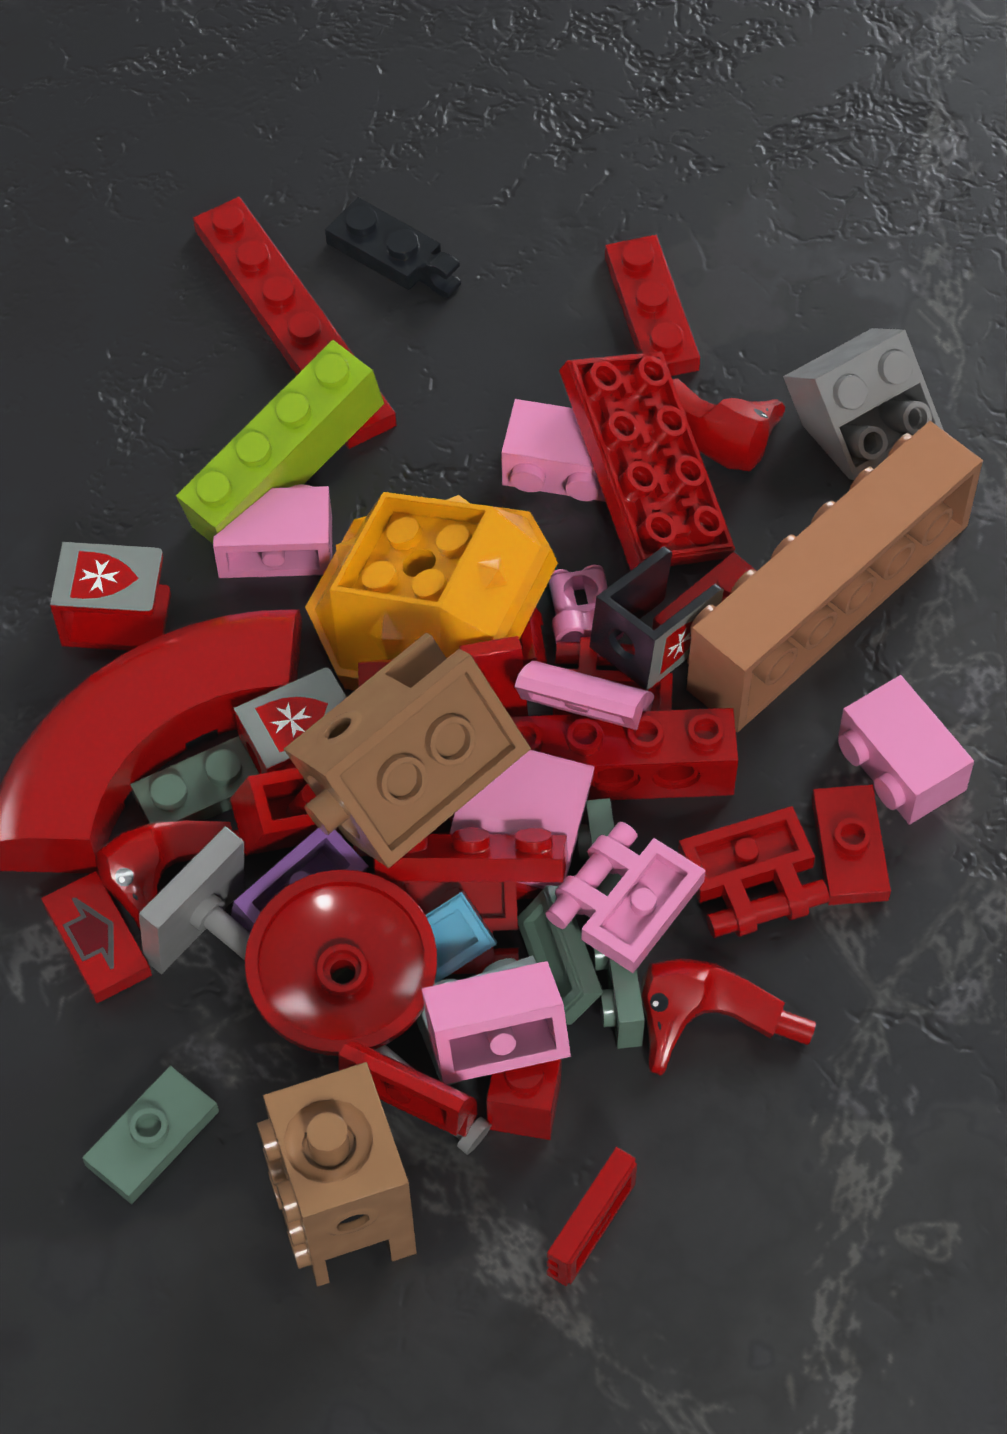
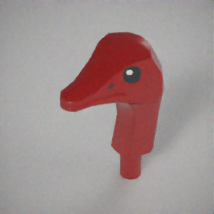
(732, 430)
(137, 858)
(686, 988)

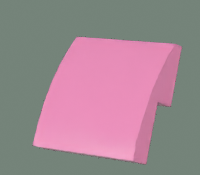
(583, 694)
(532, 794)

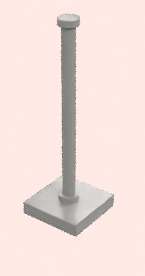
(197, 902)

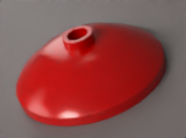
(334, 924)

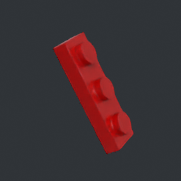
(652, 302)
(483, 857)

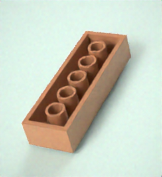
(832, 573)

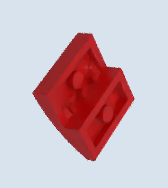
(413, 1090)

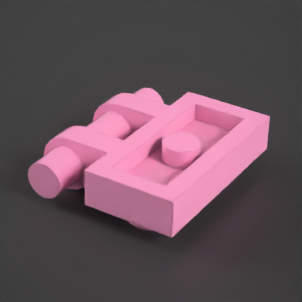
(640, 905)

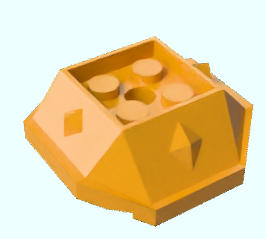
(432, 570)

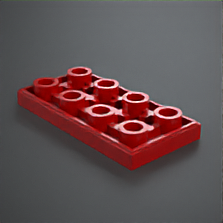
(646, 458)

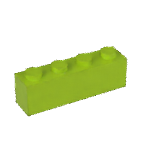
(285, 439)

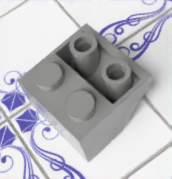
(862, 398)

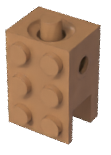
(406, 750)
(333, 1161)

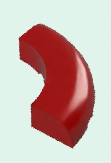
(127, 725)

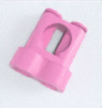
(574, 619)

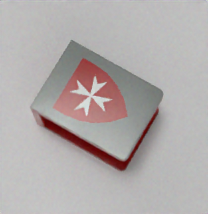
(109, 596)
(283, 715)

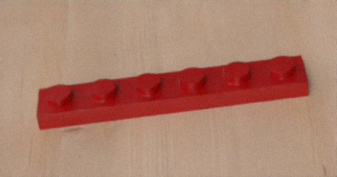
(275, 295)

